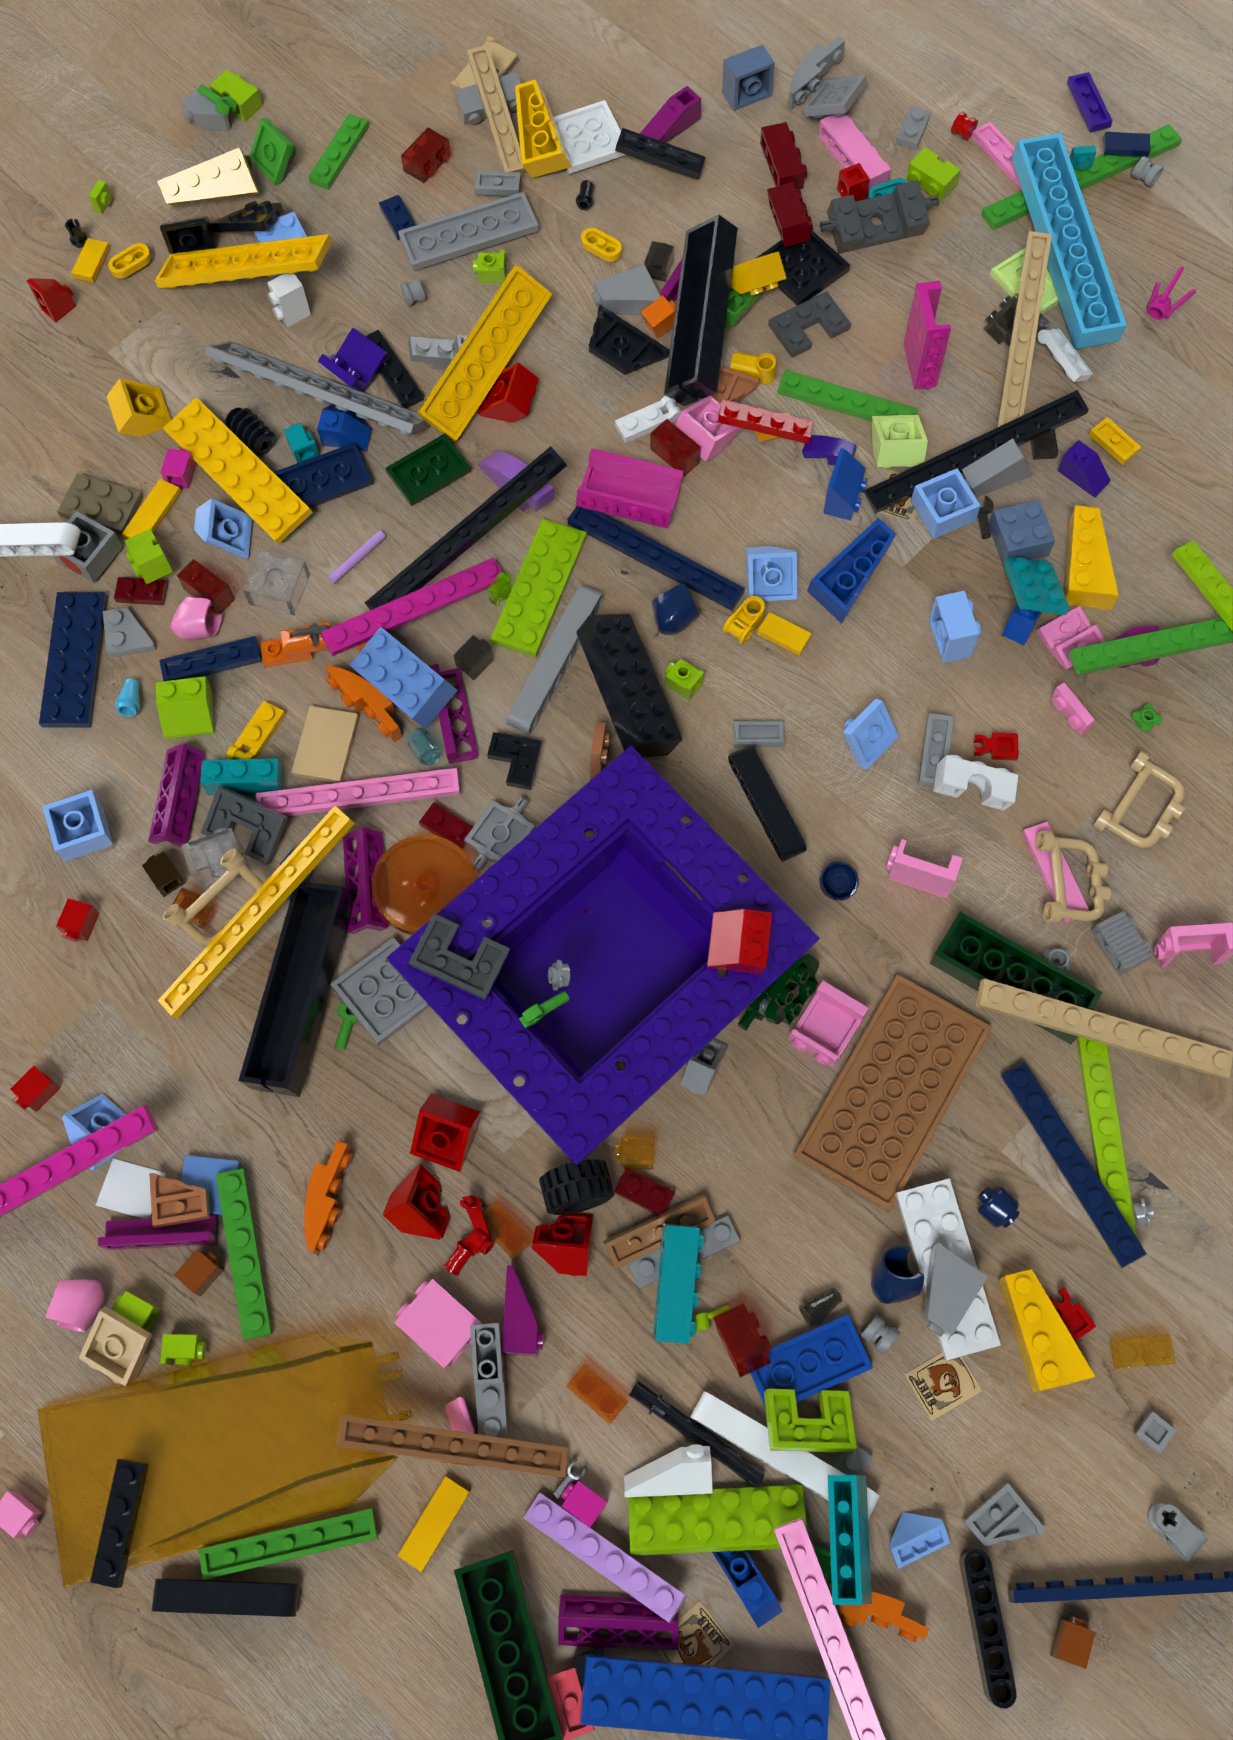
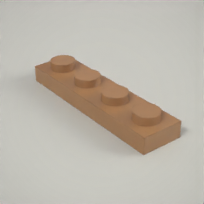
(648, 1235)

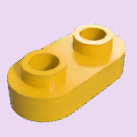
(604, 245)
(129, 260)

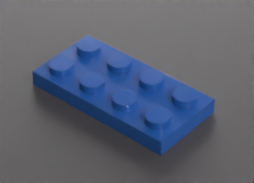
(814, 1360)

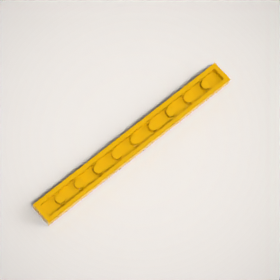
(255, 912)

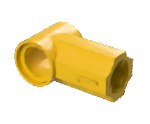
(757, 366)

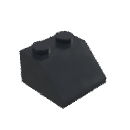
(188, 235)

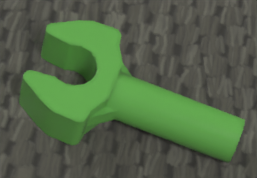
(223, 104)
(536, 1012)
(348, 1021)

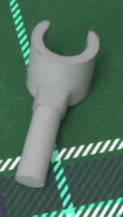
(570, 1477)

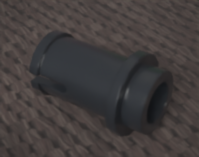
(584, 199)
(77, 236)

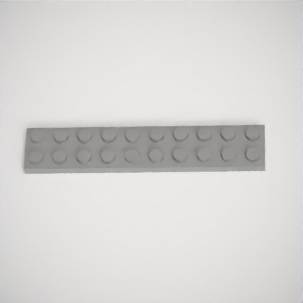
(321, 388)

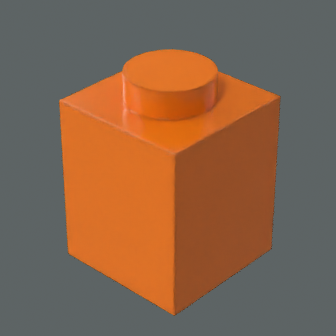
(659, 316)

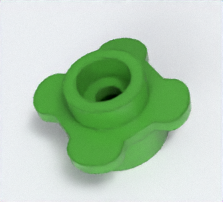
(1144, 724)

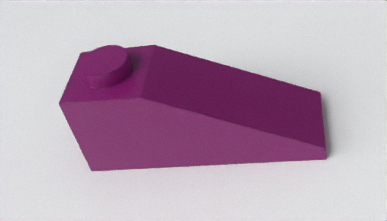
(520, 1326)

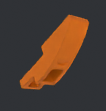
(364, 696)
(320, 1208)
(883, 1611)

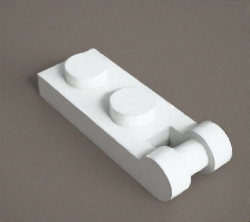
(1065, 354)
(647, 419)

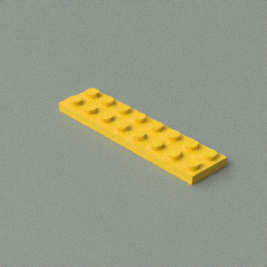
(244, 261)
(484, 353)
(238, 470)

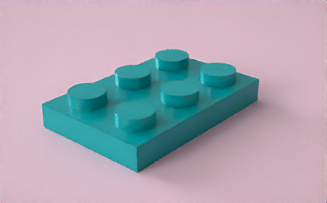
(1036, 585)

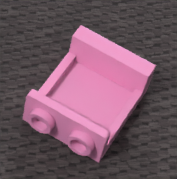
(922, 874)
(1212, 937)
(828, 1024)
(437, 1323)

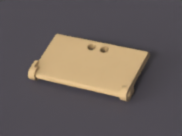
(502, 60)

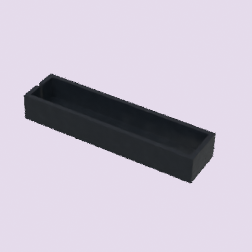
(701, 311)
(297, 989)

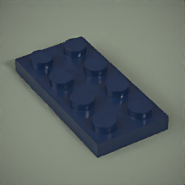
(327, 475)

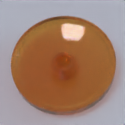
(419, 880)

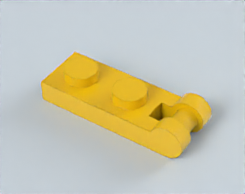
(257, 732)

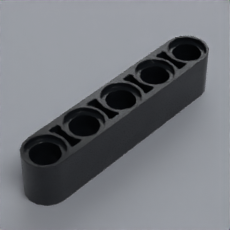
(767, 803)
(225, 1597)
(997, 1639)

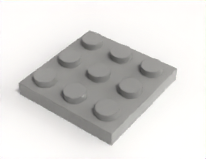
(379, 994)

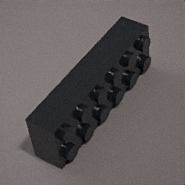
(628, 684)

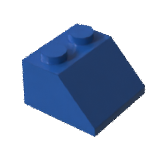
(845, 486)

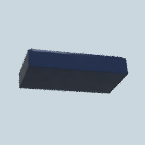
(1126, 144)

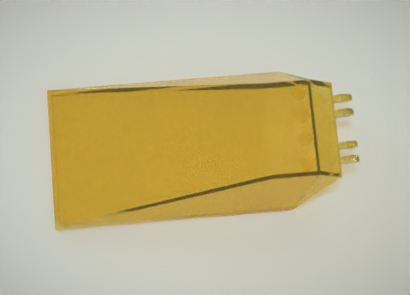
(225, 1446)

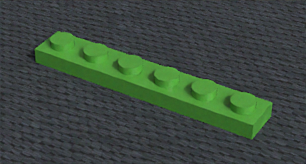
(839, 398)
(243, 1255)
(288, 1543)

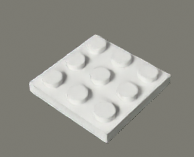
(589, 135)

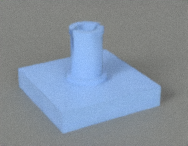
(870, 734)

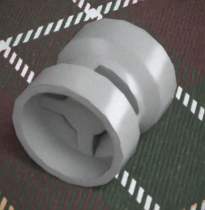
(1147, 171)
(880, 1334)

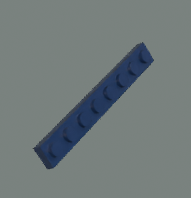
(657, 556)
(1073, 1166)
(1116, 1588)

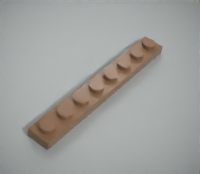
(451, 1447)

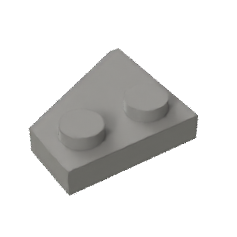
(124, 634)
(1003, 1518)

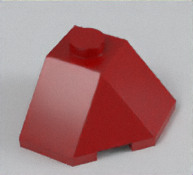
(417, 1207)
(565, 1243)

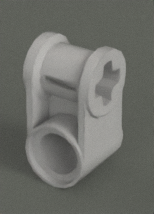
(1179, 1532)

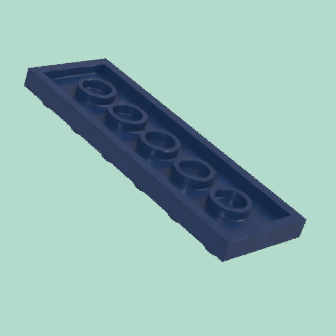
(73, 660)

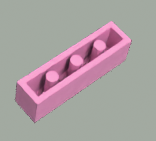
(851, 147)

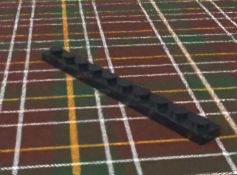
(1021, 430)
(471, 528)

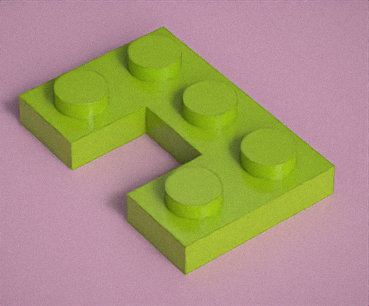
(829, 1434)

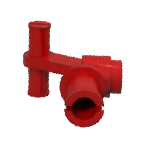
(478, 1240)

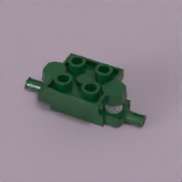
(786, 995)

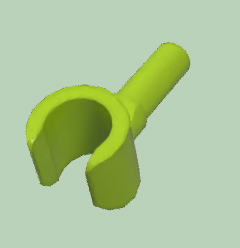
(702, 1319)

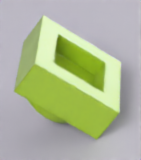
(100, 196)

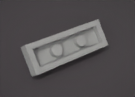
(935, 747)

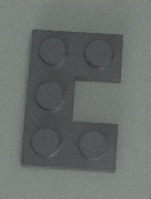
(790, 324)
(265, 823)
(470, 976)

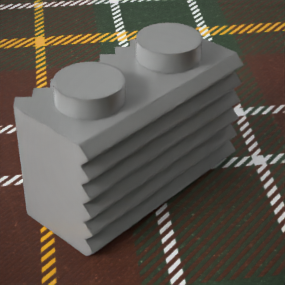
(1122, 942)

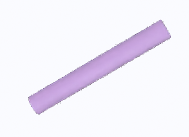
(356, 557)

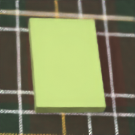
(1009, 275)

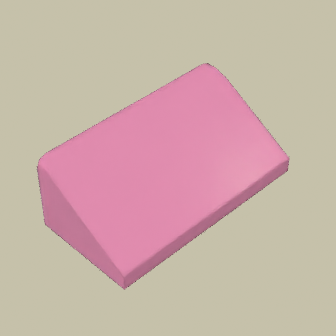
(460, 1416)

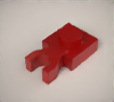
(1000, 745)
(1073, 1316)

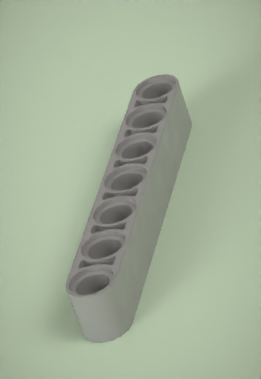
(553, 661)

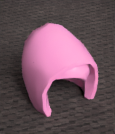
(193, 621)
(76, 1303)

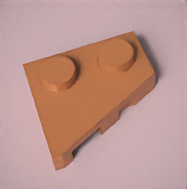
(734, 385)
(598, 752)
(176, 1202)

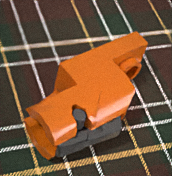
(294, 645)

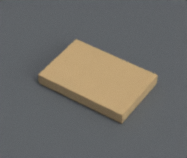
(325, 744)

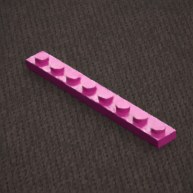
(411, 607)
(76, 1158)

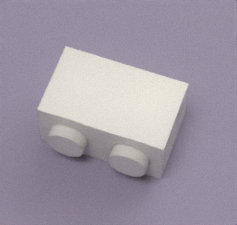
(288, 298)

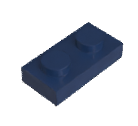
(396, 214)

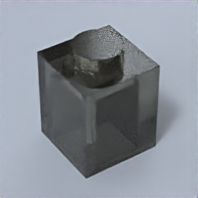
(659, 260)
(474, 657)

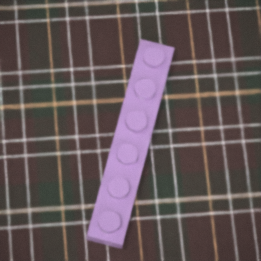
(605, 1557)

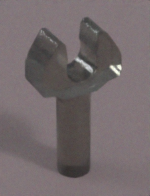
(983, 519)

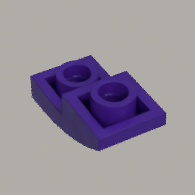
(827, 447)

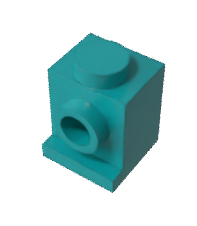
(301, 443)

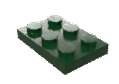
(428, 469)

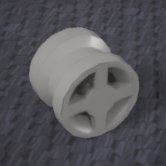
(412, 292)

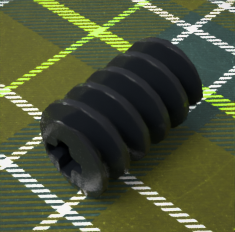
(250, 430)

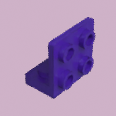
(355, 360)

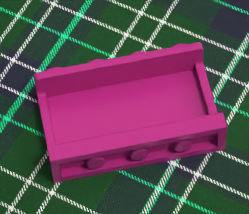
(924, 340)
(630, 488)

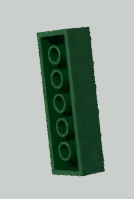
(978, 953)
(508, 1650)

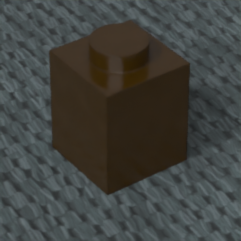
(163, 873)

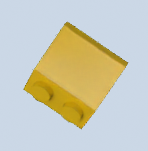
(758, 273)
(137, 408)

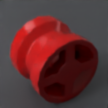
(964, 125)

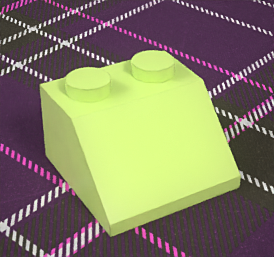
(898, 441)

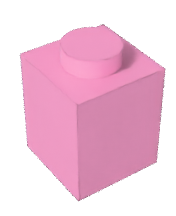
(18, 1515)

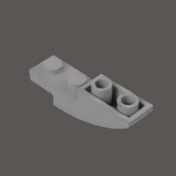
(813, 66)
(434, 351)
(489, 1380)

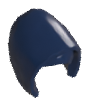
(674, 610)
(892, 1278)

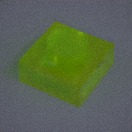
(499, 589)

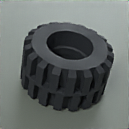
(576, 1188)

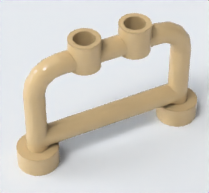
(1162, 827)
(1055, 911)
(178, 916)

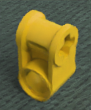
(743, 623)

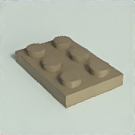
(101, 501)

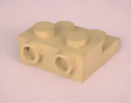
(116, 1347)

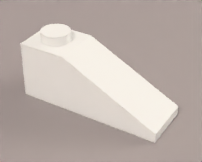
(676, 1473)

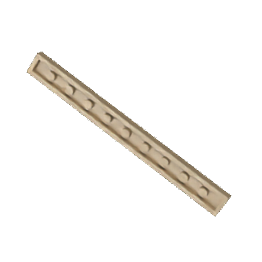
(1024, 327)
(1104, 1028)

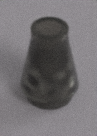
(819, 1306)

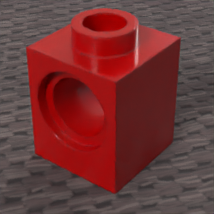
(854, 182)

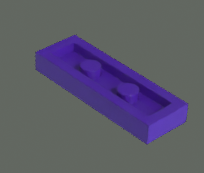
(1089, 102)

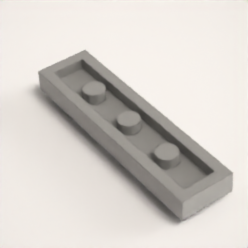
(717, 1238)

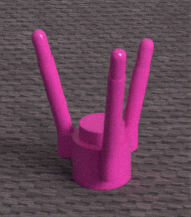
(1160, 305)

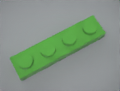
(338, 151)

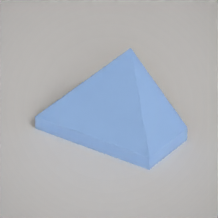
(916, 1538)

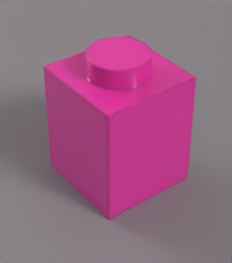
(178, 467)
(583, 1503)

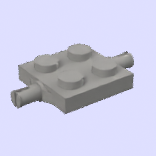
(498, 832)

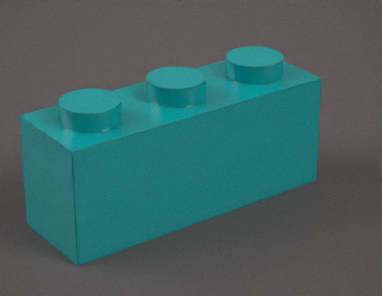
(242, 775)

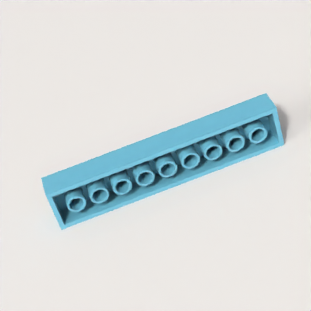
(1074, 253)

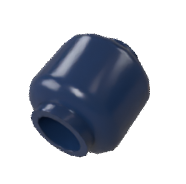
(998, 1206)

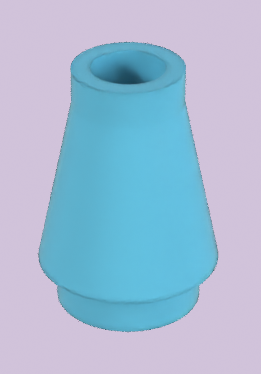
(128, 699)

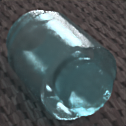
(424, 746)

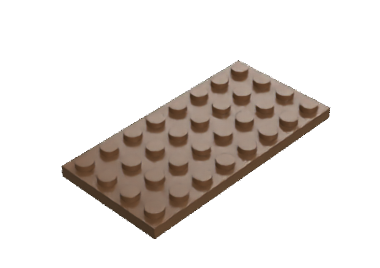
(892, 1093)

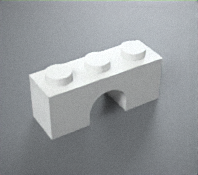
(996, 784)

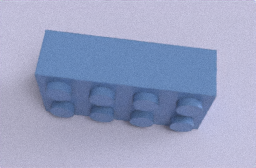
(403, 677)

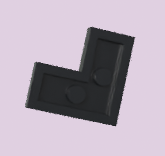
(522, 755)

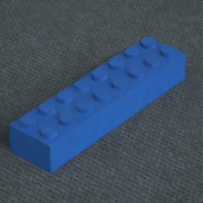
(703, 1699)

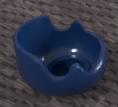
(838, 881)

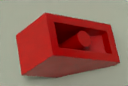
(52, 297)

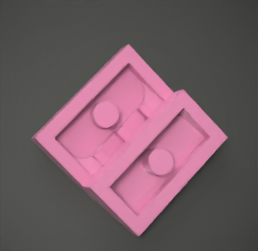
(1068, 633)

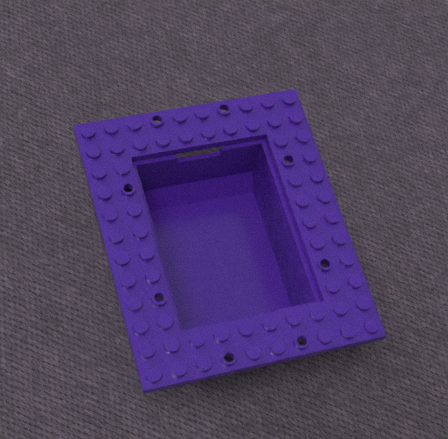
(632, 960)

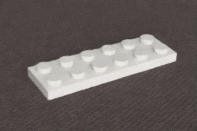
(934, 1218)

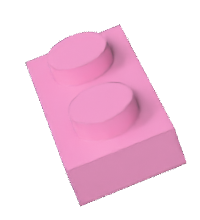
(1072, 708)

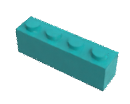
(677, 1283)
(849, 1540)

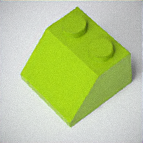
(185, 707)

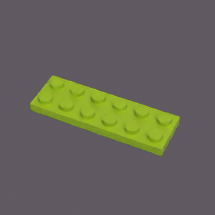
(539, 588)
(713, 1522)

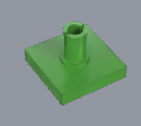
(271, 151)

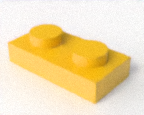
(1114, 441)

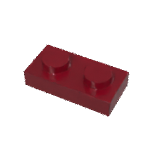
(138, 592)
(445, 825)
(644, 1192)

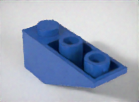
(1021, 625)
(749, 1585)

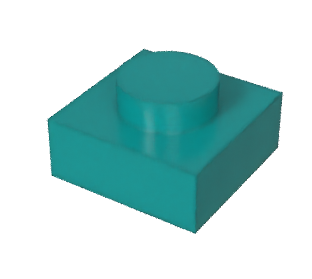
(1082, 157)

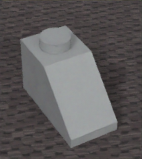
(203, 114)
(703, 1068)

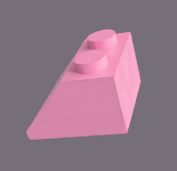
(701, 426)

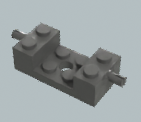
(901, 215)

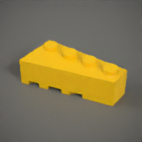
(1088, 565)
(1042, 1337)

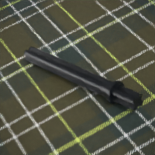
(696, 1434)

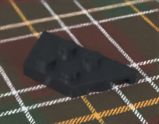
(250, 218)
(623, 344)

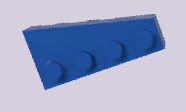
(848, 573)

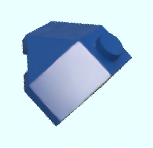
(343, 428)

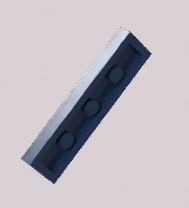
(211, 660)

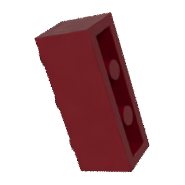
(782, 155)
(790, 214)

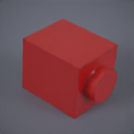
(77, 920)
(33, 1089)

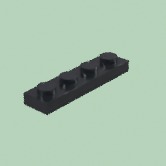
(660, 153)
(395, 375)
(119, 1523)

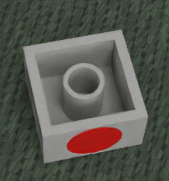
(94, 548)

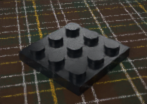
(808, 267)

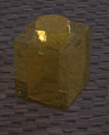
(635, 1153)

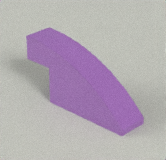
(503, 467)

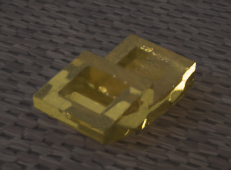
(1142, 1351)

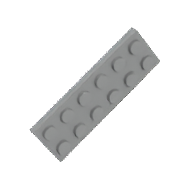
(468, 231)

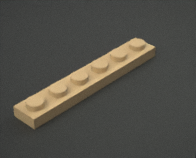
(495, 109)

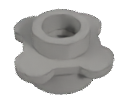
(1059, 954)
(559, 975)
(1144, 1212)

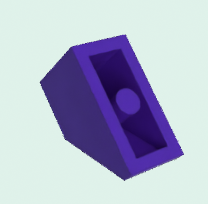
(1084, 469)

